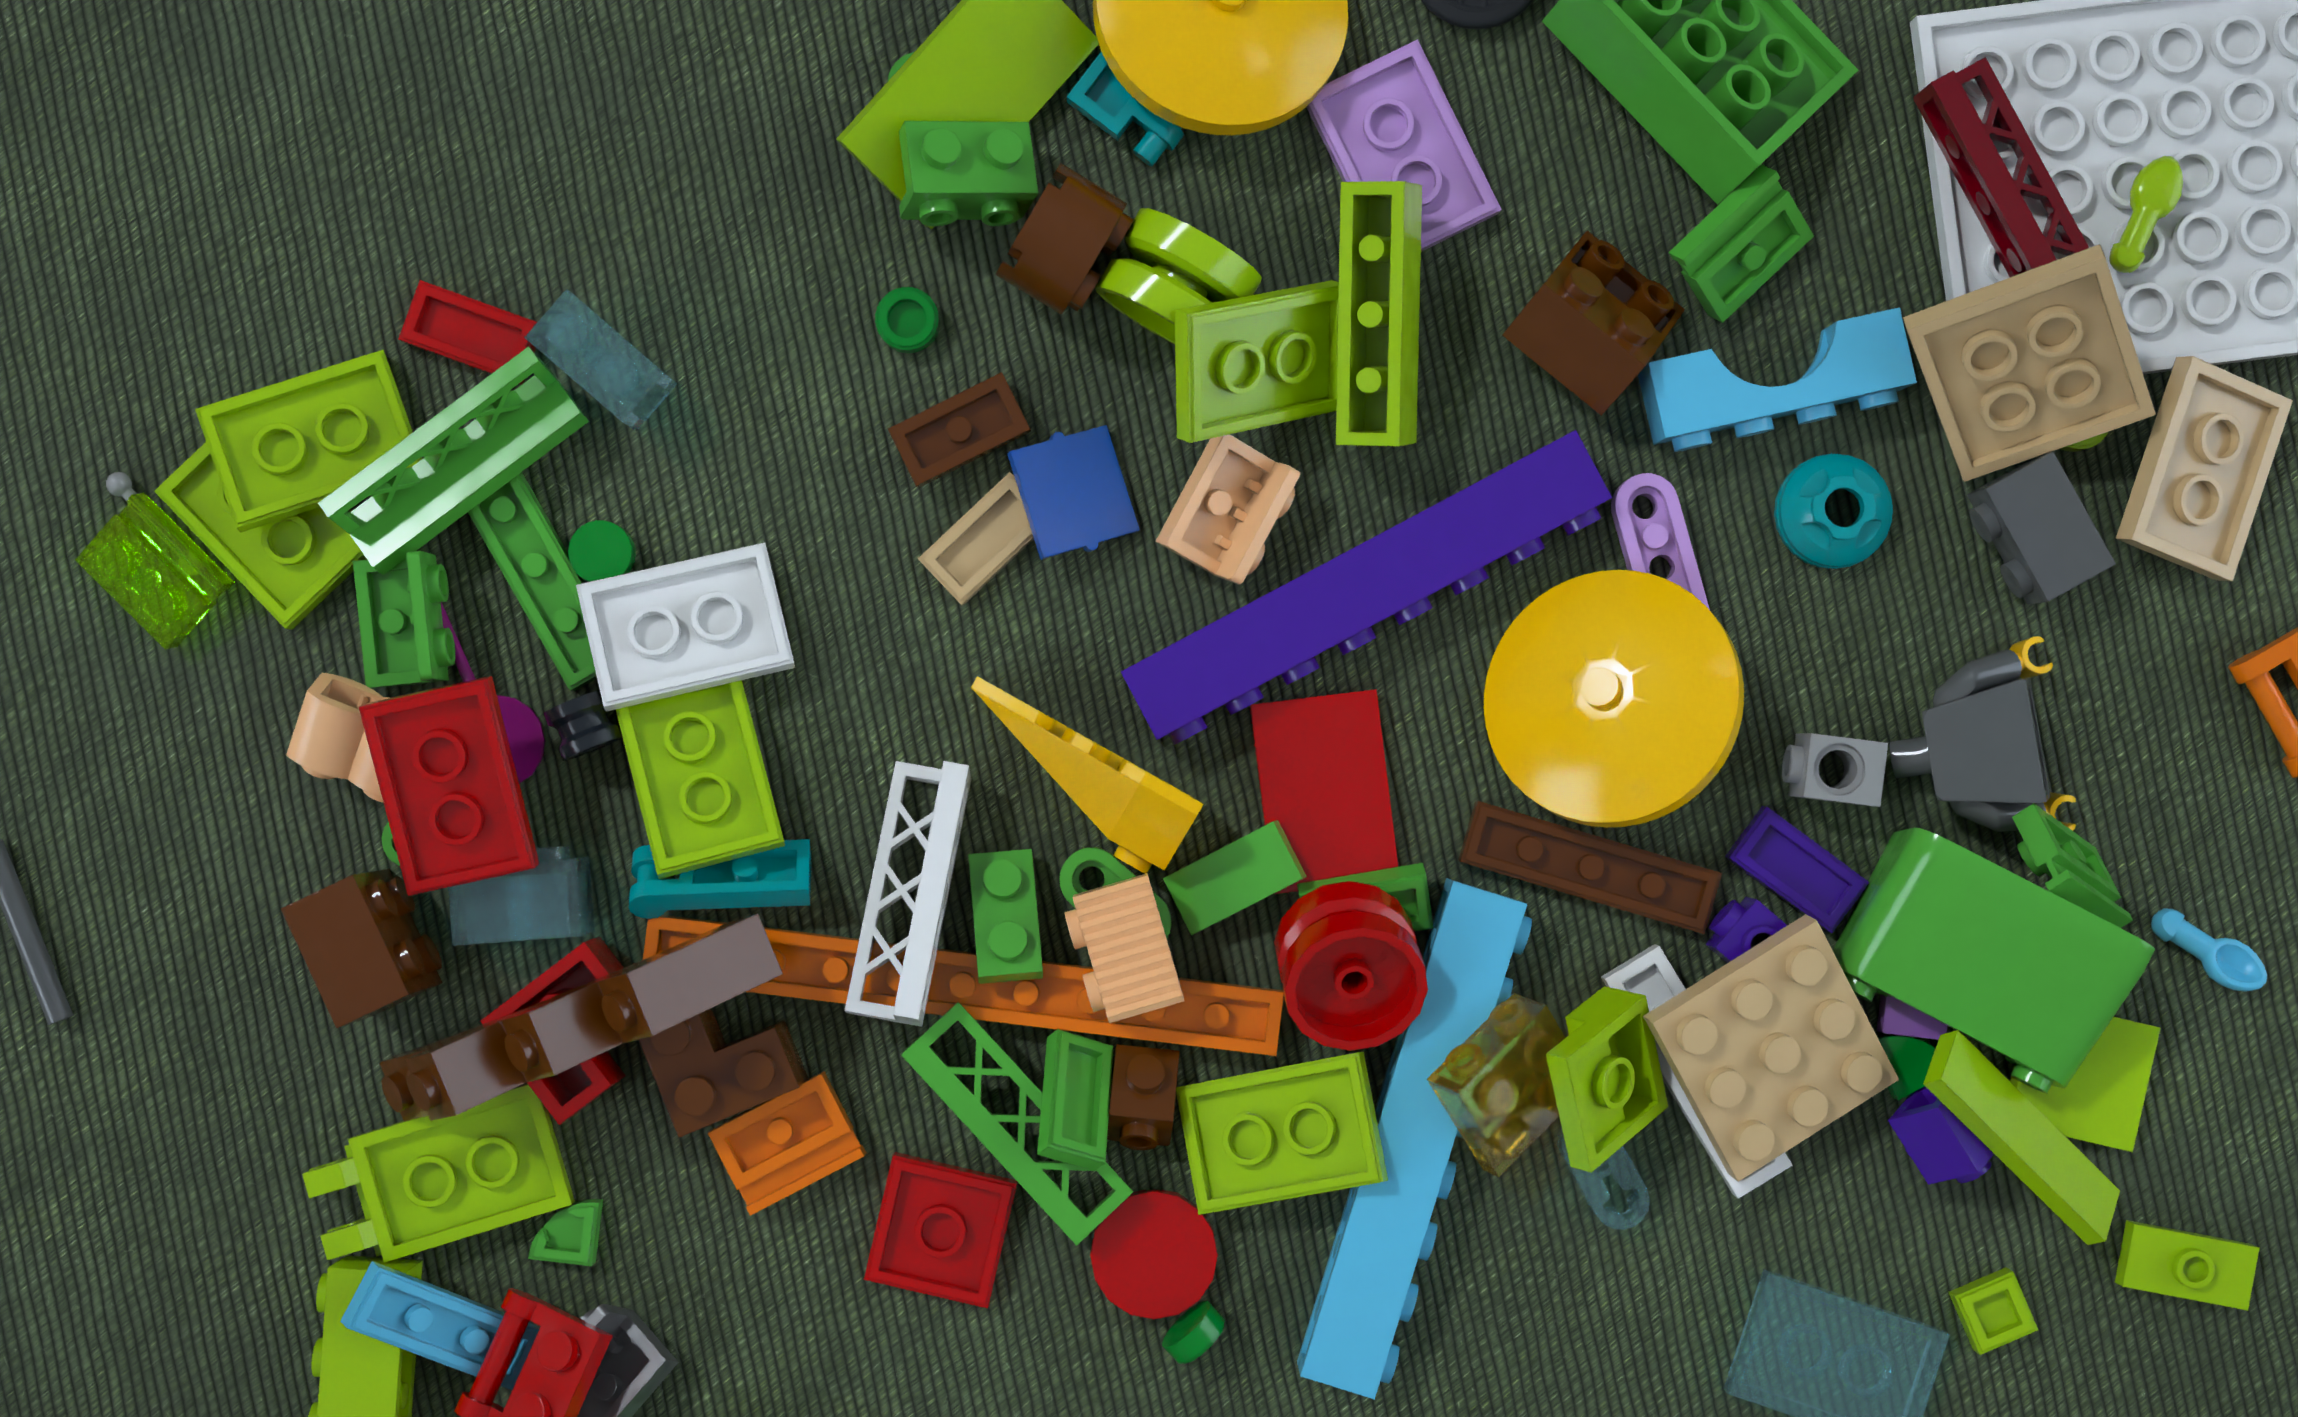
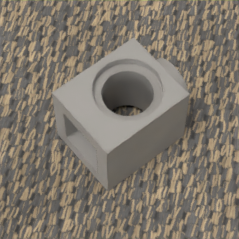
(1862, 776)

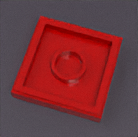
(940, 1230)

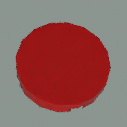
(1154, 1254)

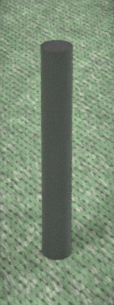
(31, 943)

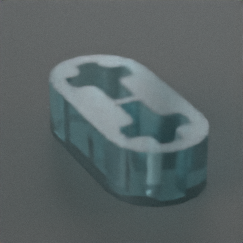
(1596, 1193)

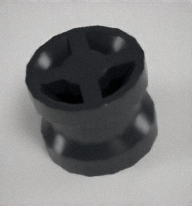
(582, 725)

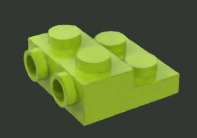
(1606, 1076)

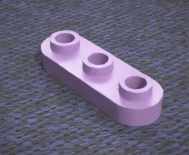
(1660, 535)

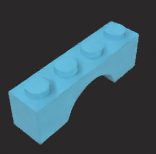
(1854, 361)

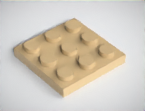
(2030, 363)
(1771, 1047)

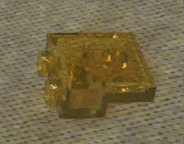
(1501, 1082)

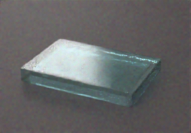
(1832, 1355)

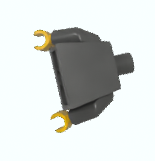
(1984, 741)

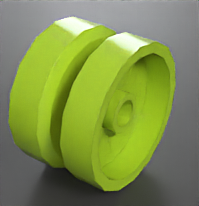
(1175, 271)

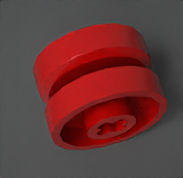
(1350, 966)

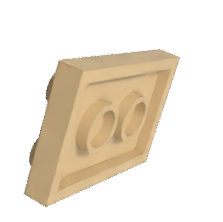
(2204, 468)

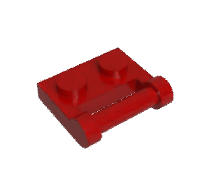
(555, 1371)

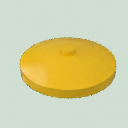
(1222, 61)
(1613, 698)

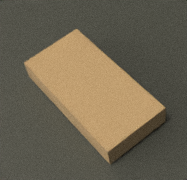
(980, 542)

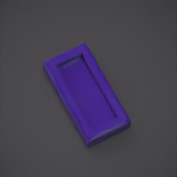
(1796, 869)

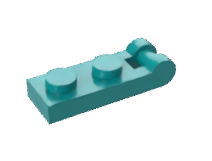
(756, 880)

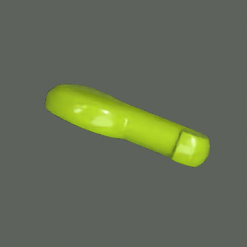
(2151, 198)

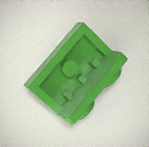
(967, 171)
(404, 622)

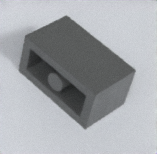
(2039, 530)

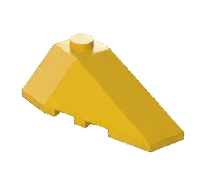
(1119, 797)

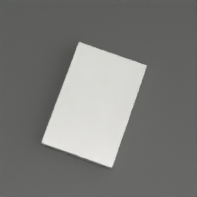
(685, 626)

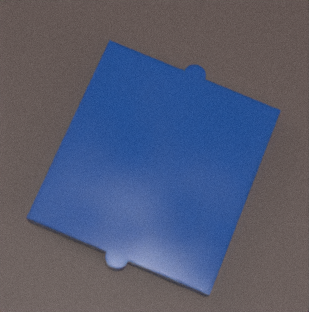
(1073, 492)

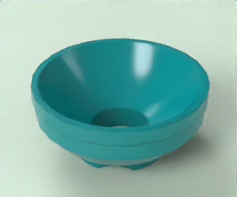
(1802, 514)

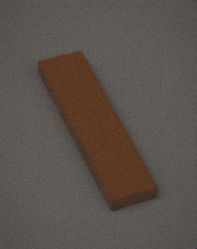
(1590, 867)

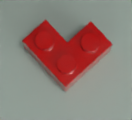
(580, 1085)

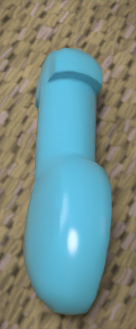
(2223, 959)

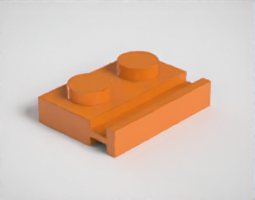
(787, 1143)

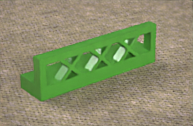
(457, 464)
(996, 1137)

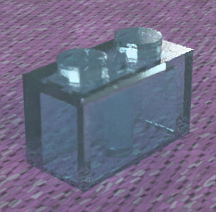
(601, 360)
(526, 904)

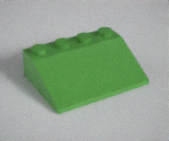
(1707, 76)

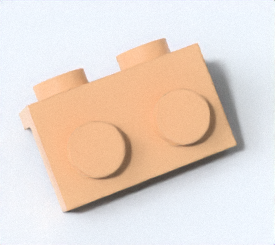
(1229, 509)

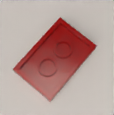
(1326, 782)
(449, 785)

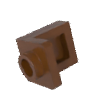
(1143, 1096)

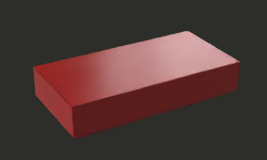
(464, 328)

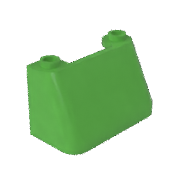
(1989, 955)

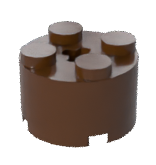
(1064, 240)

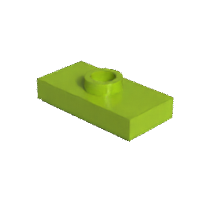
(2187, 1265)

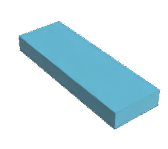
(430, 1321)

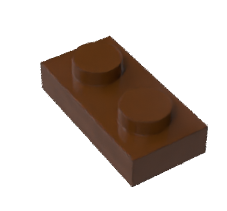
(959, 430)

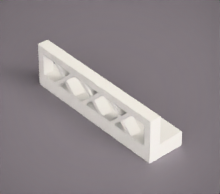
(931, 896)

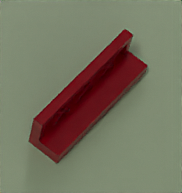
(1984, 176)

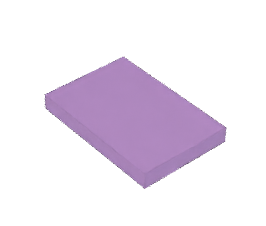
(1399, 127)

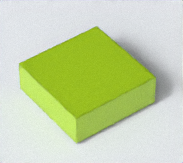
(1993, 1310)

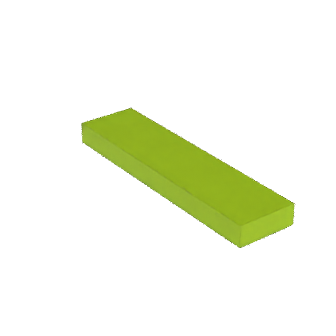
(2022, 1137)

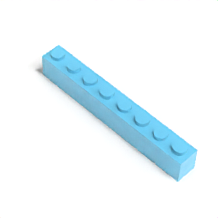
(1389, 1221)

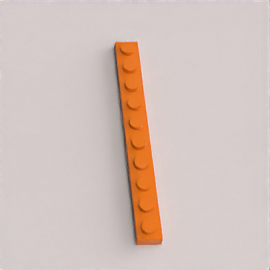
(822, 969)

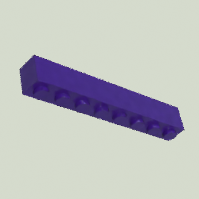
(1366, 586)

